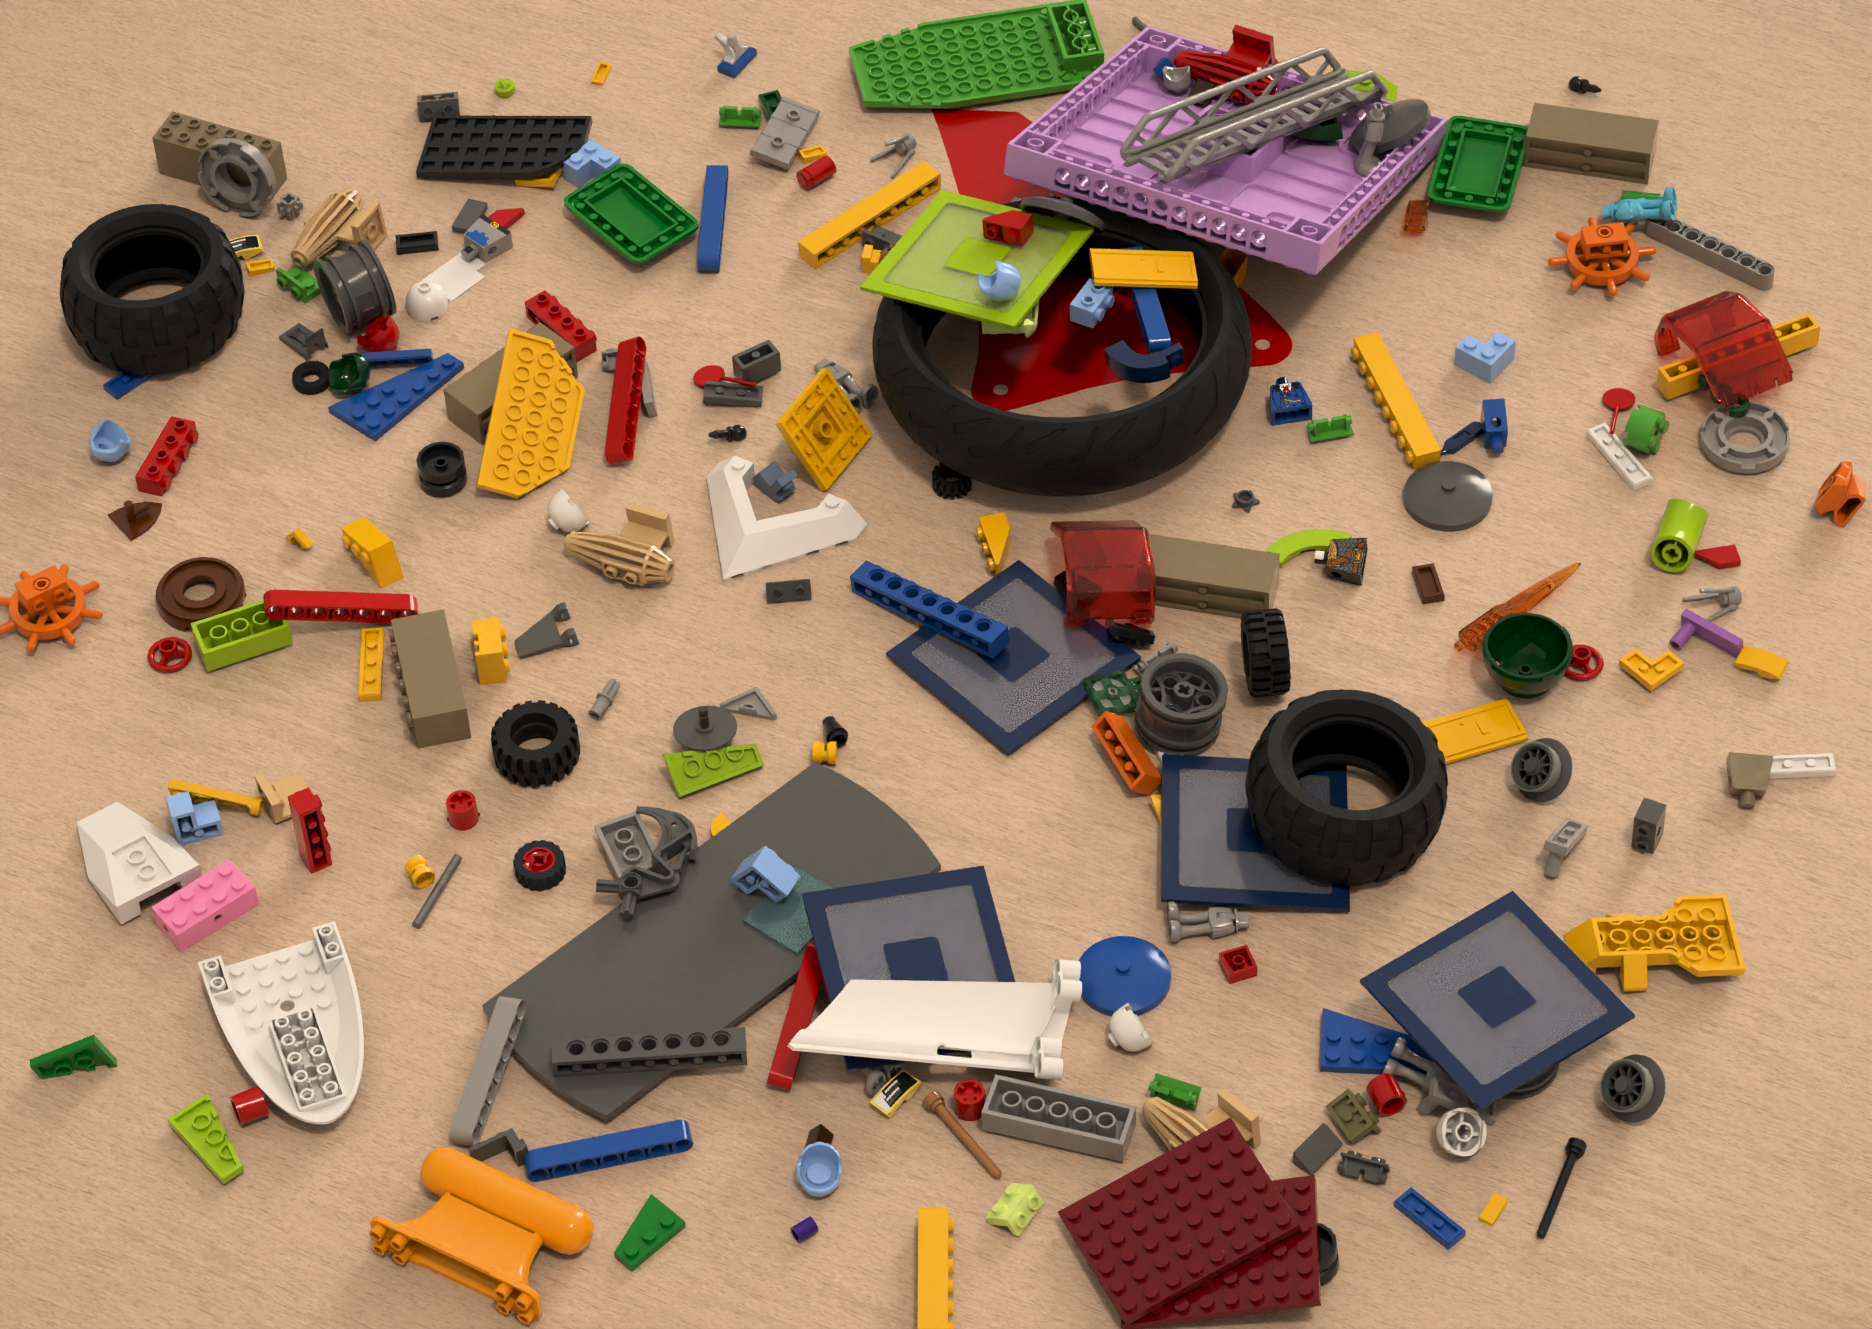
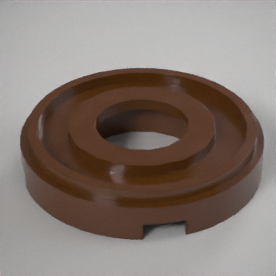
(179, 610)

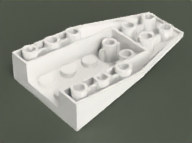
(131, 859)

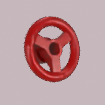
(169, 652)
(1581, 658)

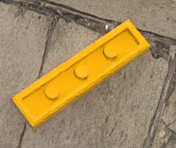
(371, 664)

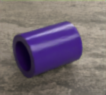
(804, 1229)

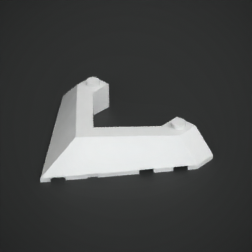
(753, 545)

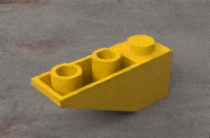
(996, 539)

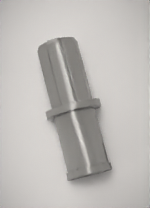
(604, 699)

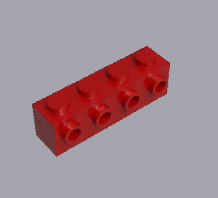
(559, 319)
(166, 456)
(310, 829)

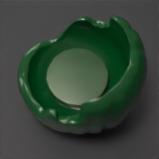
(349, 373)

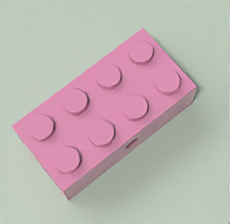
(205, 905)

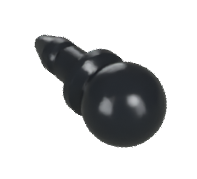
(1582, 85)
(734, 433)

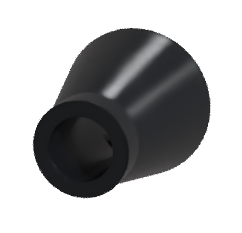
(834, 731)

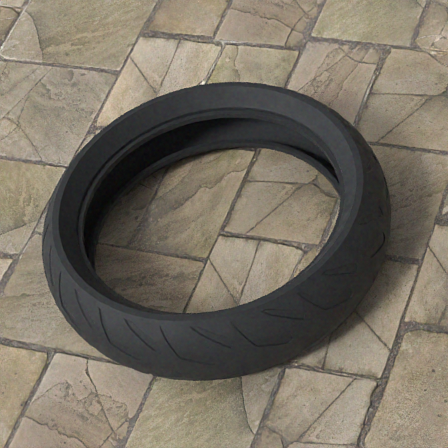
(1076, 452)

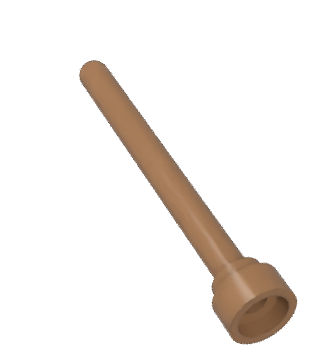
(935, 1103)

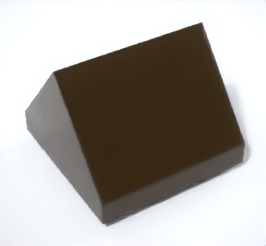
(820, 1134)

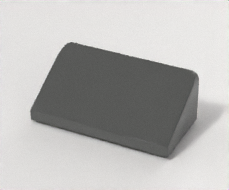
(1316, 1149)

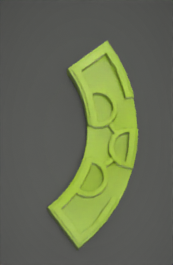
(1314, 539)

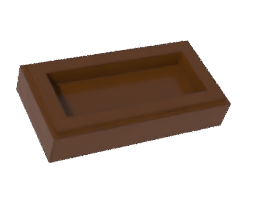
(1428, 583)

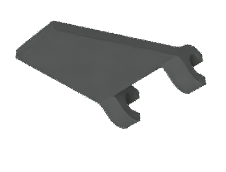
(545, 634)

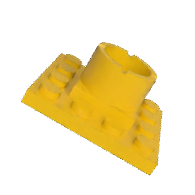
(823, 429)

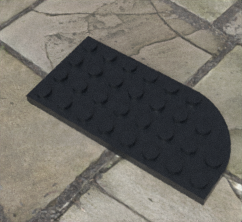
(500, 145)

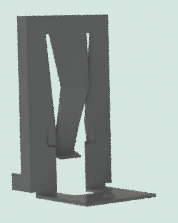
(309, 341)

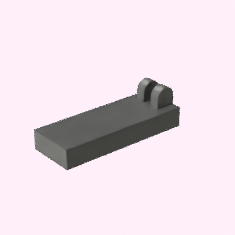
(732, 394)

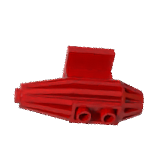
(1247, 54)

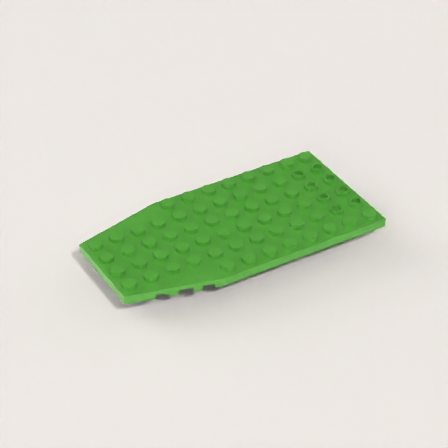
(980, 58)

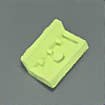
(1015, 1207)

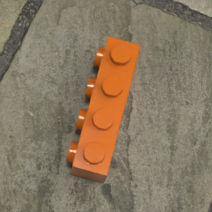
(1127, 753)

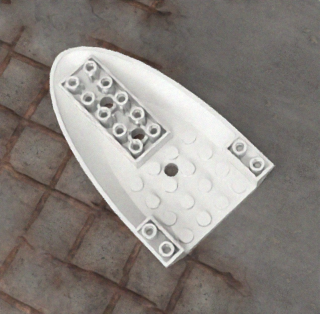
(302, 1057)

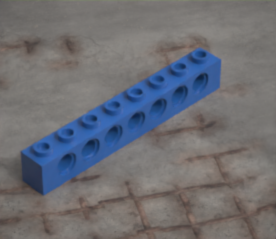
(930, 609)

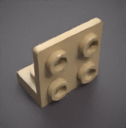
(276, 794)

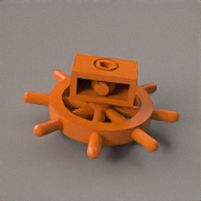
(1602, 247)
(45, 598)

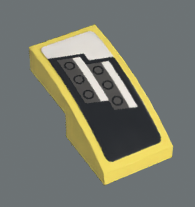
(247, 246)
(894, 1092)

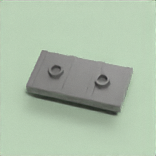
(785, 133)

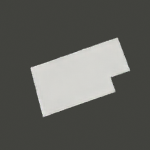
(457, 275)

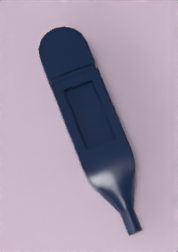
(1462, 438)

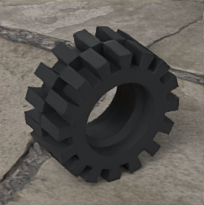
(947, 488)

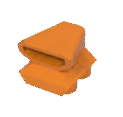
(1841, 493)

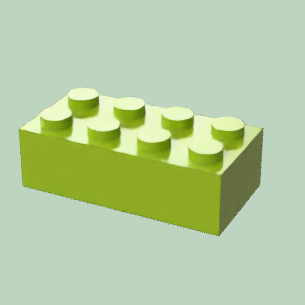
(239, 635)

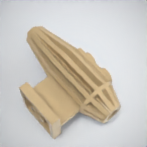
(336, 220)
(633, 554)
(1178, 1126)

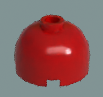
(380, 336)

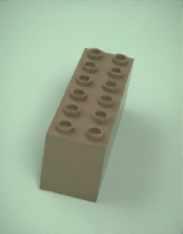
(184, 138)
(1591, 143)
(472, 395)
(1213, 577)
(429, 679)

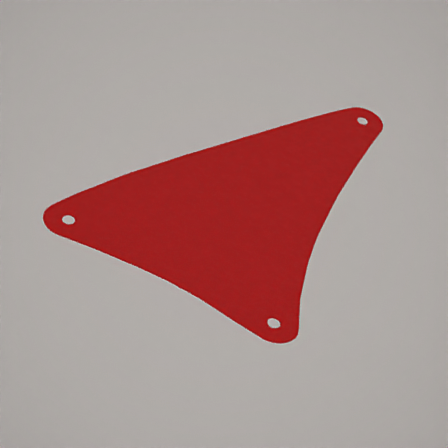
(1060, 353)

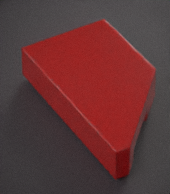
(507, 216)
(1720, 557)

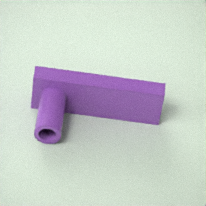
(1695, 624)

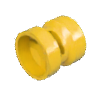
(825, 752)
(417, 869)

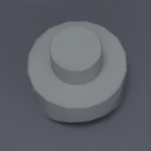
(1177, 78)

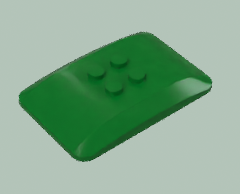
(1478, 164)
(630, 214)

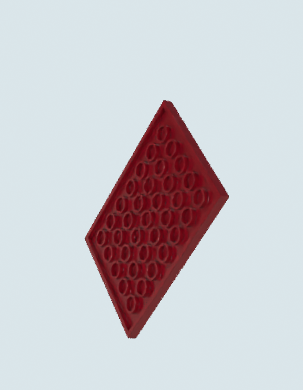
(1179, 1221)
(1270, 1281)

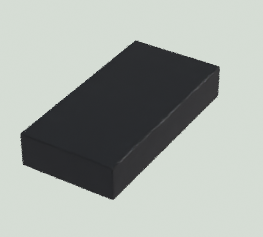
(417, 242)

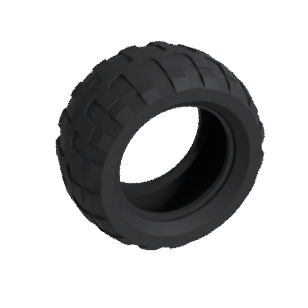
(159, 332)
(1357, 732)

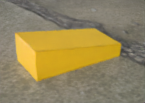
(601, 73)
(811, 154)
(259, 267)
(1493, 1209)

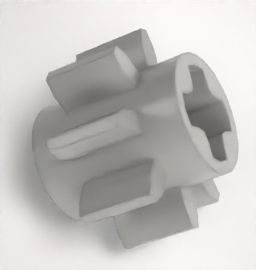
(289, 206)

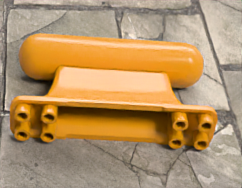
(484, 1230)

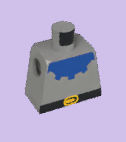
(486, 240)

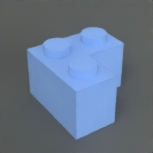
(589, 162)
(1483, 359)
(191, 821)
(767, 873)

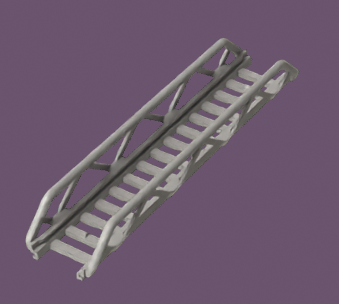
(1245, 117)

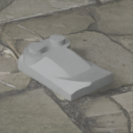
(626, 843)

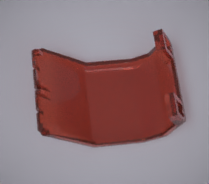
(1731, 345)
(1107, 571)

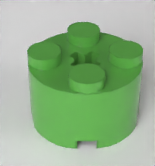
(1645, 429)

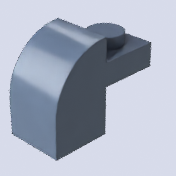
(775, 482)

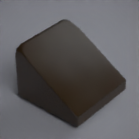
(1200, 86)

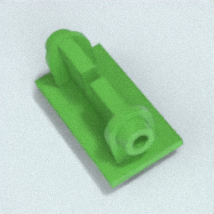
(745, 118)
(1324, 430)
(1175, 1091)

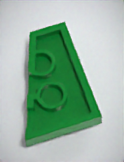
(78, 1055)
(648, 1233)

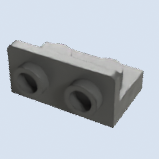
(437, 105)
(879, 238)

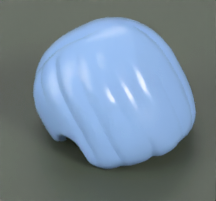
(819, 1169)

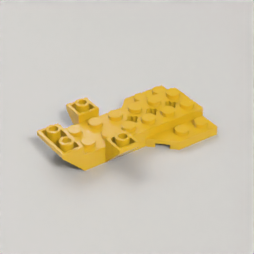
(1692, 933)

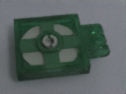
(1112, 692)

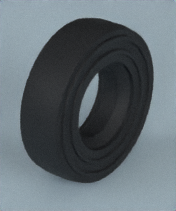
(313, 387)

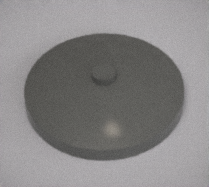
(1401, 123)
(1062, 209)
(1448, 496)

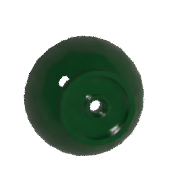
(1530, 653)

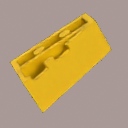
(373, 551)
(490, 650)

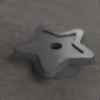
(1245, 495)

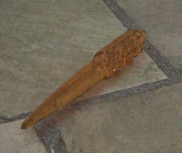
(1473, 633)

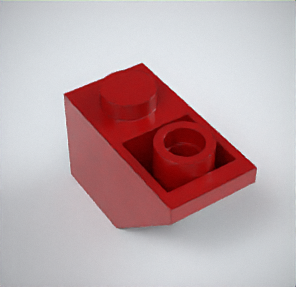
(1009, 227)

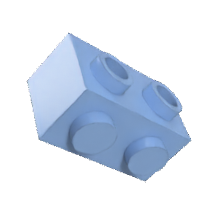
(1091, 304)

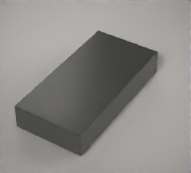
(469, 215)

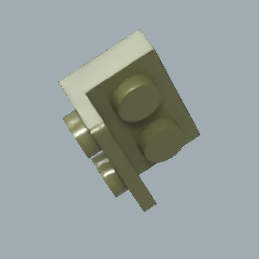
(1352, 1116)

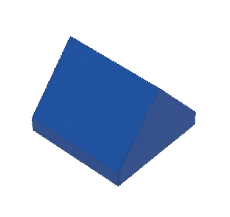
(1158, 69)

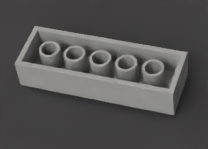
(1059, 1118)

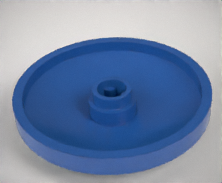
(1122, 973)

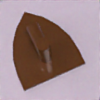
(136, 518)

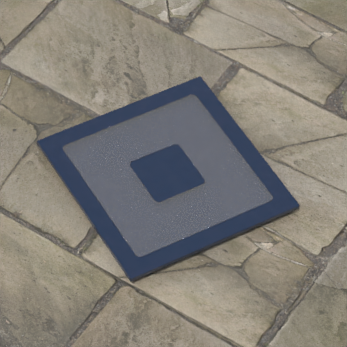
(1032, 677)
(1211, 845)
(908, 930)
(1497, 999)

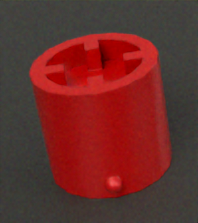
(462, 810)
(1386, 1095)
(969, 1099)
(249, 1105)

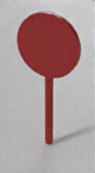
(717, 374)
(1618, 400)

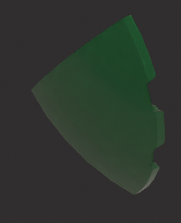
(1325, 130)

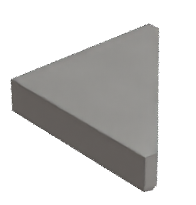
(750, 704)

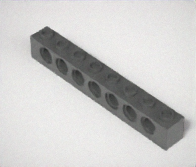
(649, 1052)

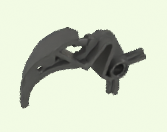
(642, 883)

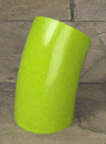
(1678, 535)

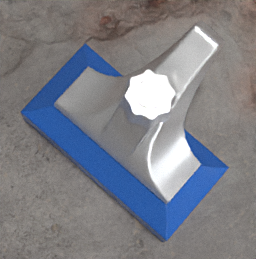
(736, 55)

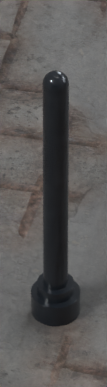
(1574, 1149)

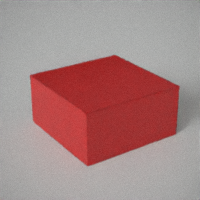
(1238, 964)

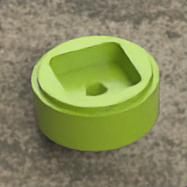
(504, 87)

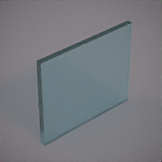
(787, 919)

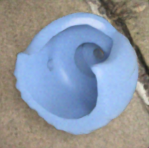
(1002, 284)
(109, 441)

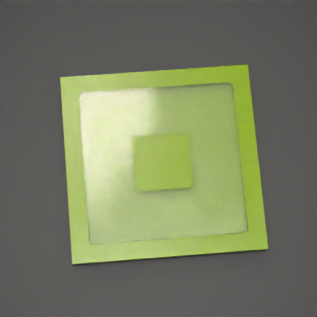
(946, 251)

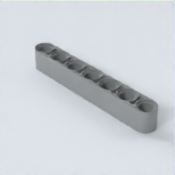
(1712, 252)
(487, 1071)

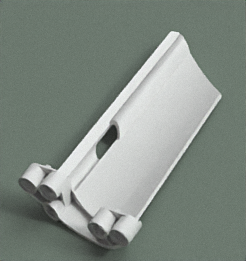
(906, 1020)

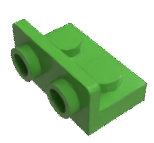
(298, 283)

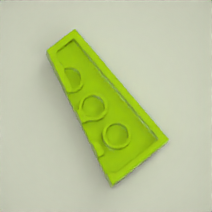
(700, 769)
(205, 1135)

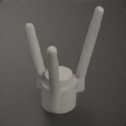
(903, 145)
(1727, 596)

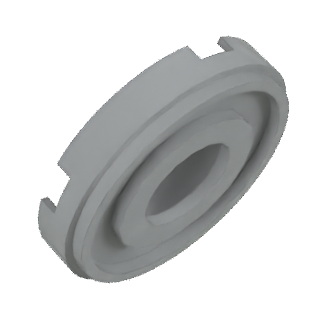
(223, 189)
(1760, 421)

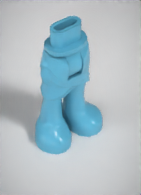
(1641, 208)

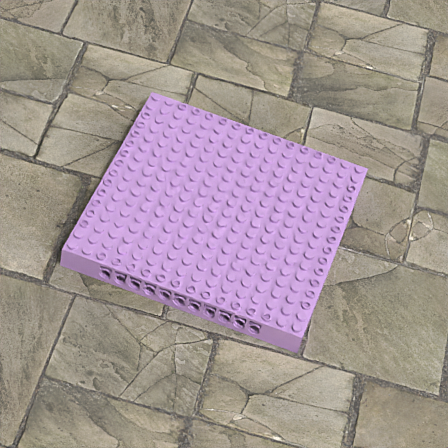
(1279, 201)

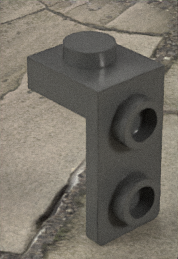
(499, 1143)

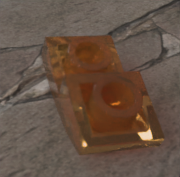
(1417, 216)

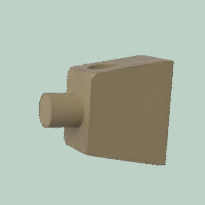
(1748, 776)

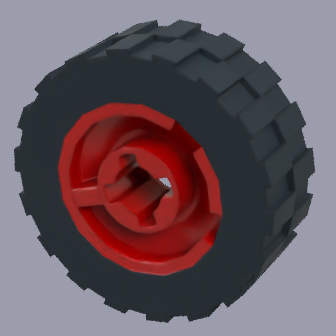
(539, 865)

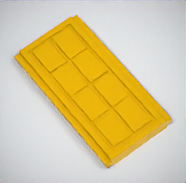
(1143, 268)
(1477, 730)

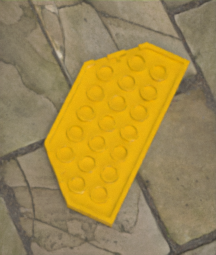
(530, 418)

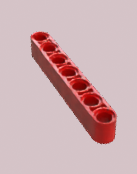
(625, 400)
(338, 606)
(797, 1018)

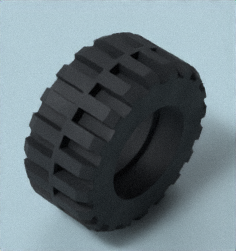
(1265, 652)
(530, 722)

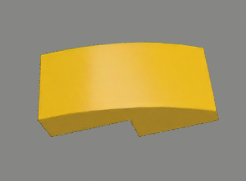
(1764, 662)

